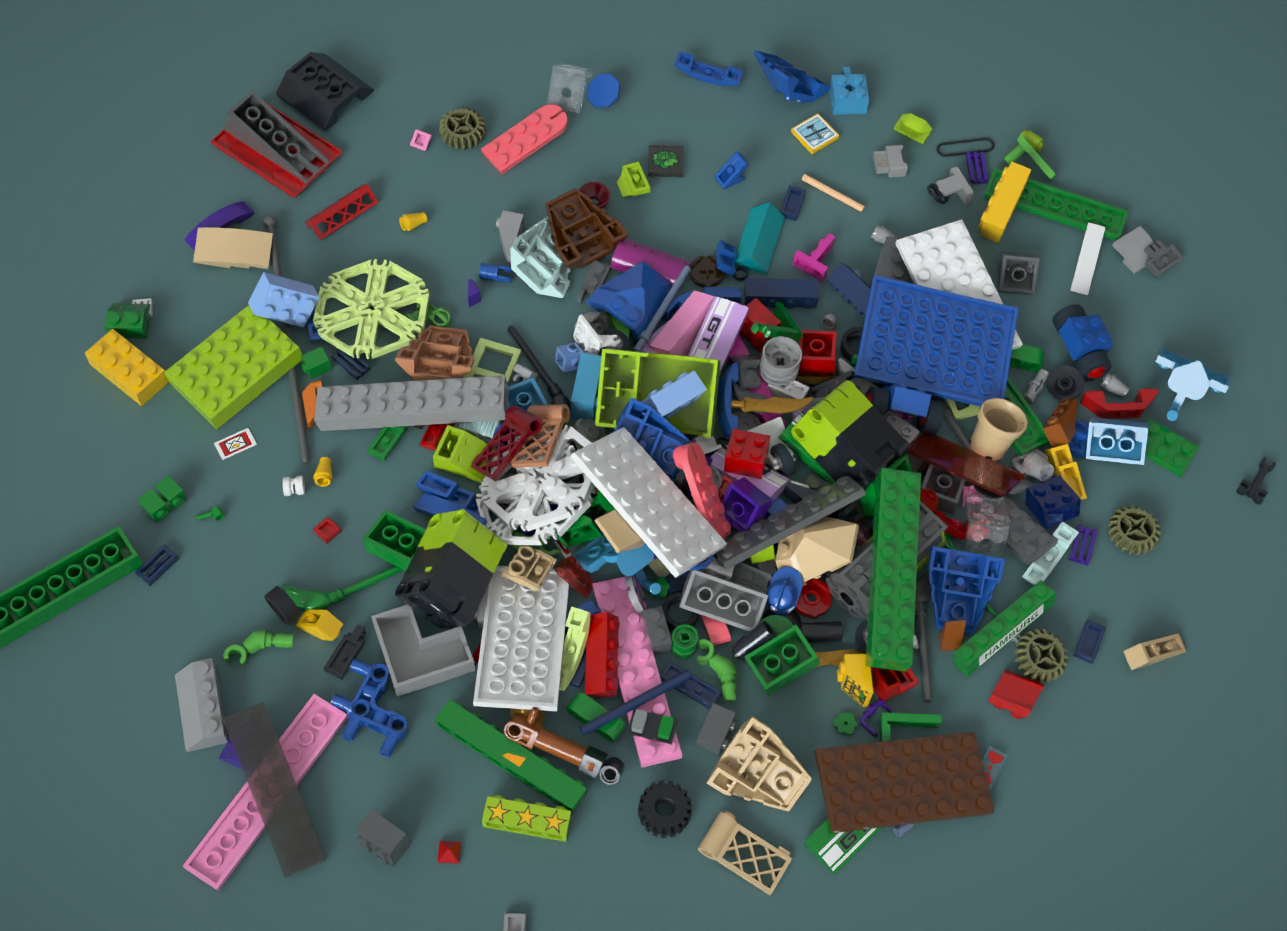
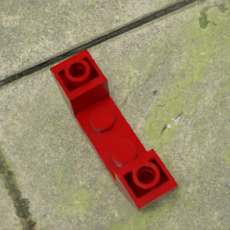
(1096, 403)
(955, 527)

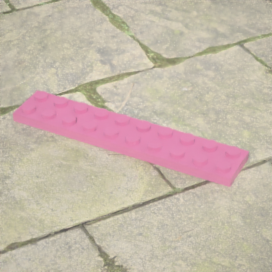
(636, 667)
(241, 821)

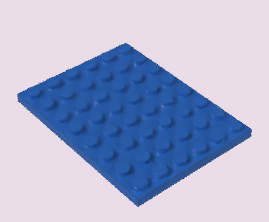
(936, 341)

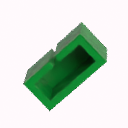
(161, 504)

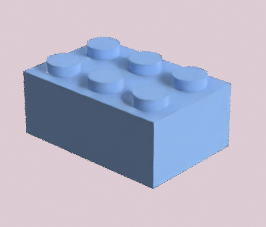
(283, 299)
(676, 395)

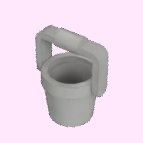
(1034, 464)

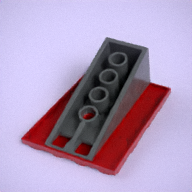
(274, 145)

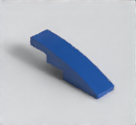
(448, 490)
(431, 505)

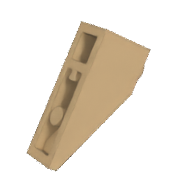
(1154, 651)

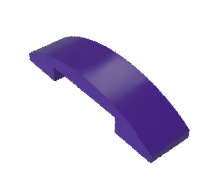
(221, 219)

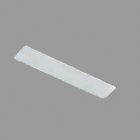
(1087, 258)

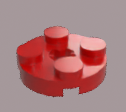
(822, 603)

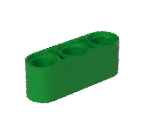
(1027, 358)
(586, 709)

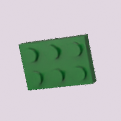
(1169, 448)

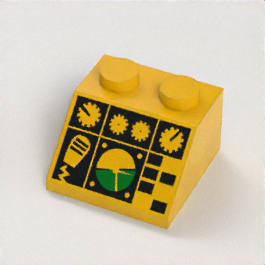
(856, 678)

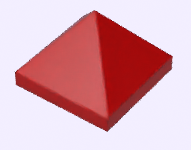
(449, 852)

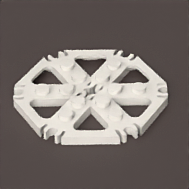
(535, 488)
(505, 532)

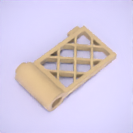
(719, 839)

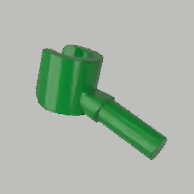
(215, 512)

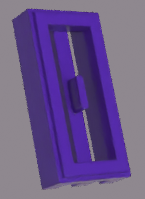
(975, 156)
(1086, 531)

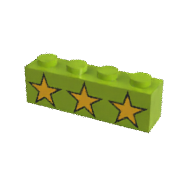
(526, 818)

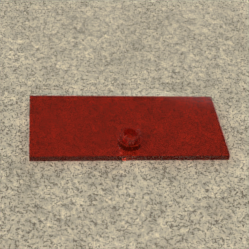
(965, 464)

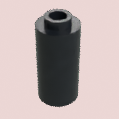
(822, 631)
(754, 639)

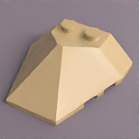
(818, 548)
(759, 768)

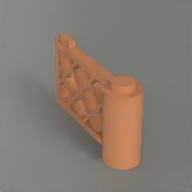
(551, 416)

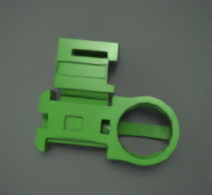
(432, 314)

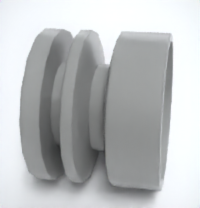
(780, 361)

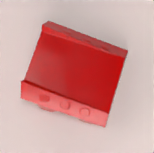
(1016, 694)

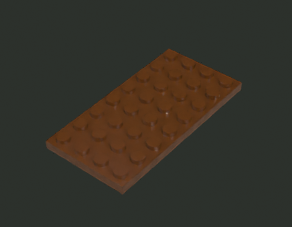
(903, 782)

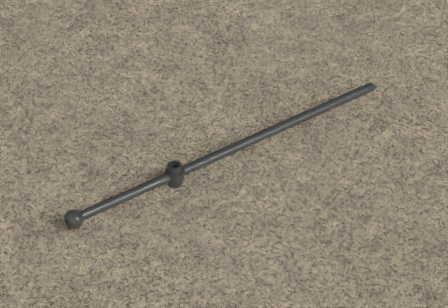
(270, 223)

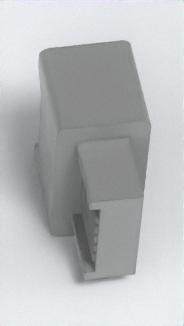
(890, 161)

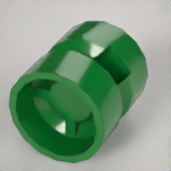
(684, 641)

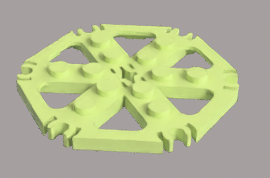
(374, 296)

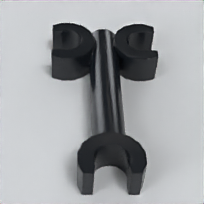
(1252, 490)

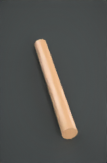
(833, 193)

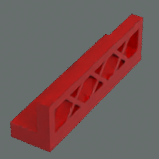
(337, 206)

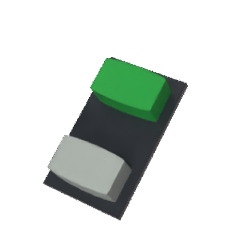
(652, 726)

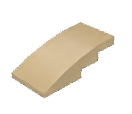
(233, 248)
(619, 532)

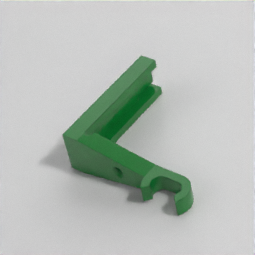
(787, 329)
(888, 719)

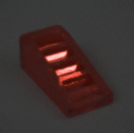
(571, 572)

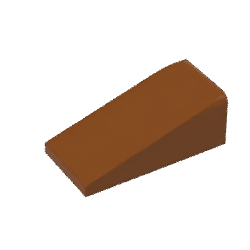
(951, 635)

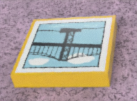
(815, 133)

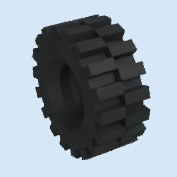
(664, 824)

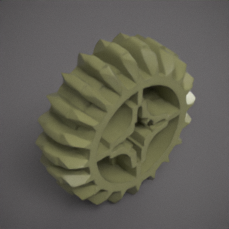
(463, 133)
(1136, 540)
(1052, 658)

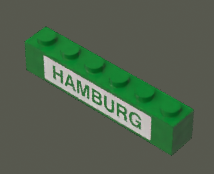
(1004, 628)

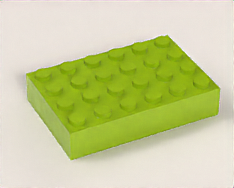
(233, 366)

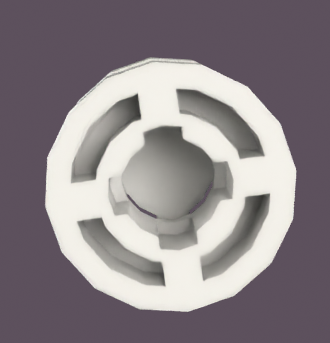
(293, 485)

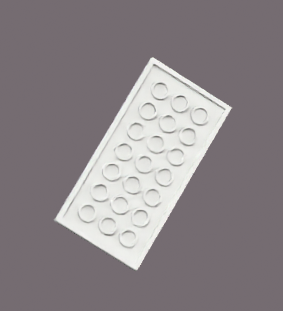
(949, 262)
(649, 501)
(522, 644)

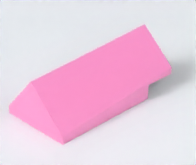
(684, 326)

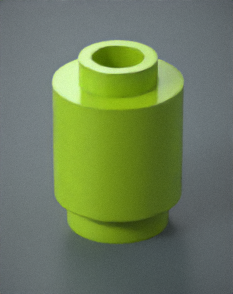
(1033, 139)

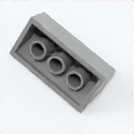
(723, 600)
(201, 705)

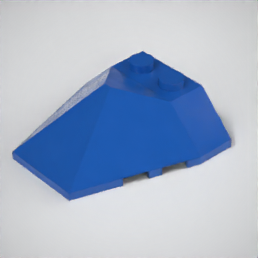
(789, 80)
(632, 297)
(652, 433)
(962, 585)

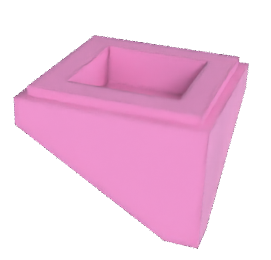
(420, 140)

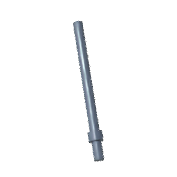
(645, 336)

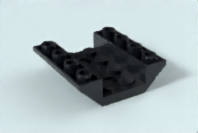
(313, 94)

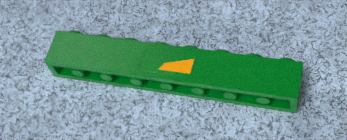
(511, 756)

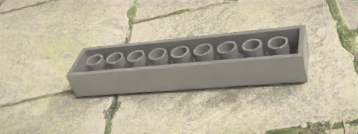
(412, 403)

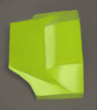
(913, 127)
(633, 180)

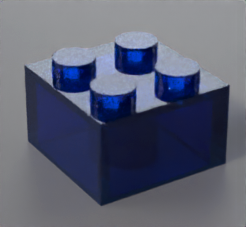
(1052, 501)

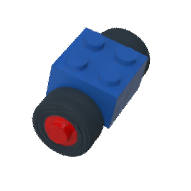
(1085, 340)
(908, 402)

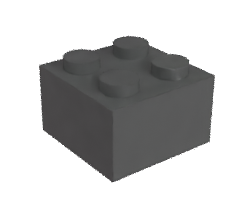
(945, 485)
(382, 838)

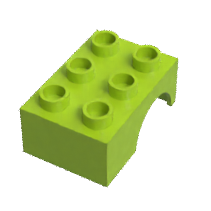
(637, 373)

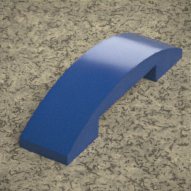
(707, 73)
(726, 420)

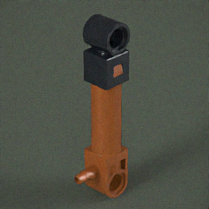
(589, 760)

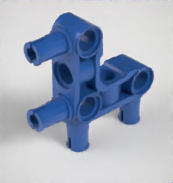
(374, 717)

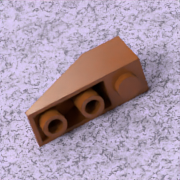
(1061, 424)

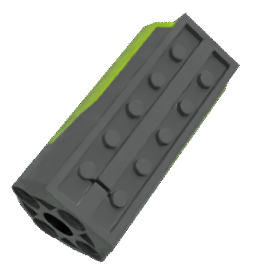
(852, 582)

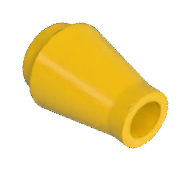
(411, 221)
(323, 473)

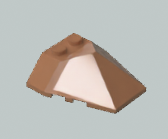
(437, 354)

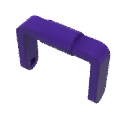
(870, 711)

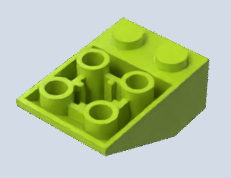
(457, 452)

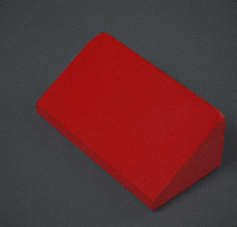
(433, 435)

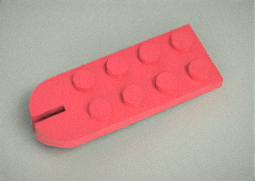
(526, 137)
(702, 487)

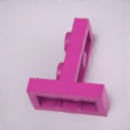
(812, 263)

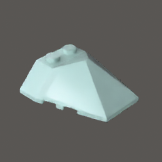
(537, 261)

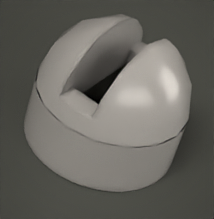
(829, 321)

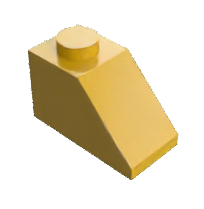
(320, 624)

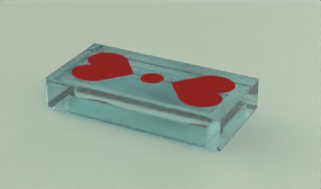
(992, 764)

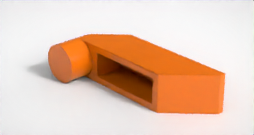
(309, 400)

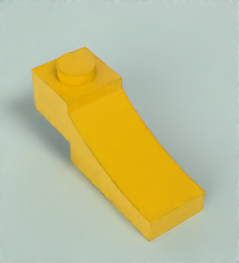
(1065, 467)

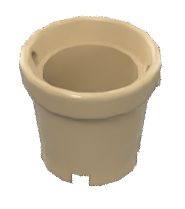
(997, 428)

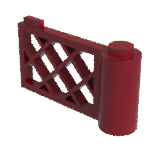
(520, 423)

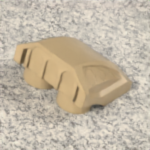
(529, 567)

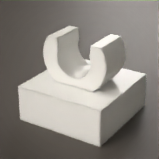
(523, 372)

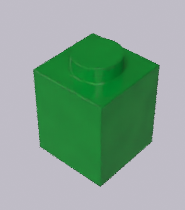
(315, 363)

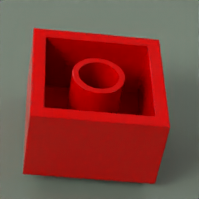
(761, 314)
(818, 351)
(747, 453)

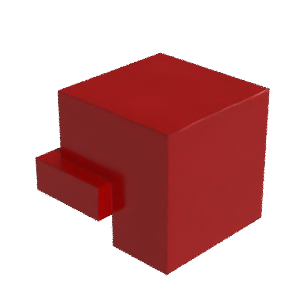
(892, 683)

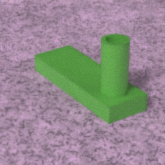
(1024, 147)

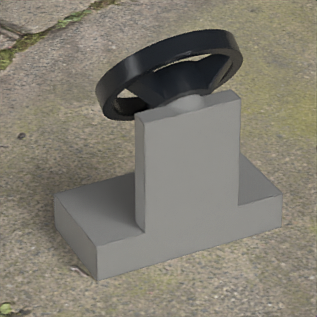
(950, 185)

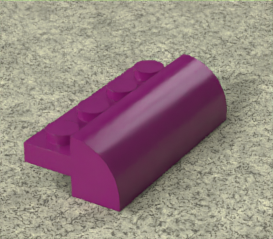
(631, 253)

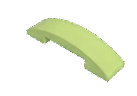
(574, 644)

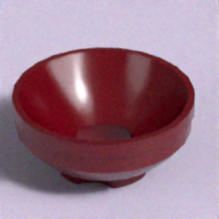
(597, 191)

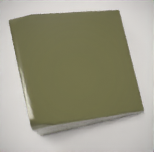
(659, 568)

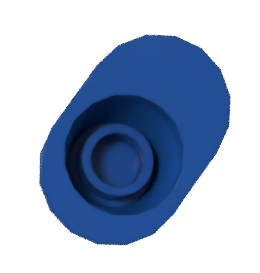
(784, 590)

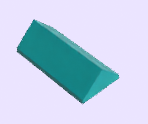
(759, 238)

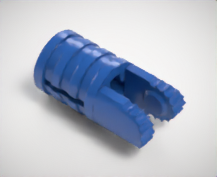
(491, 272)

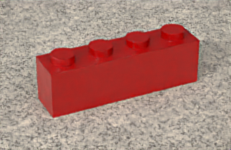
(602, 656)

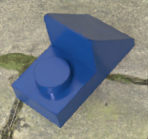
(732, 171)

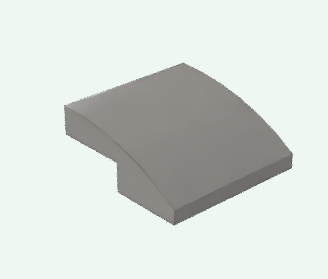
(1132, 249)

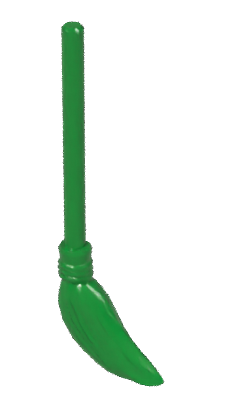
(320, 600)

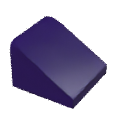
(473, 293)

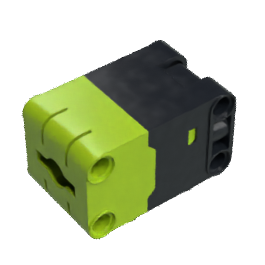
(849, 436)
(451, 569)

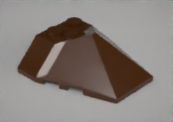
(582, 229)

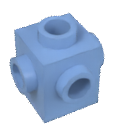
(568, 356)

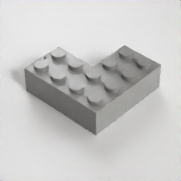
(418, 661)

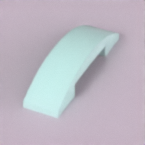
(1043, 566)

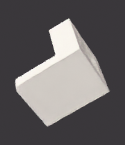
(707, 444)

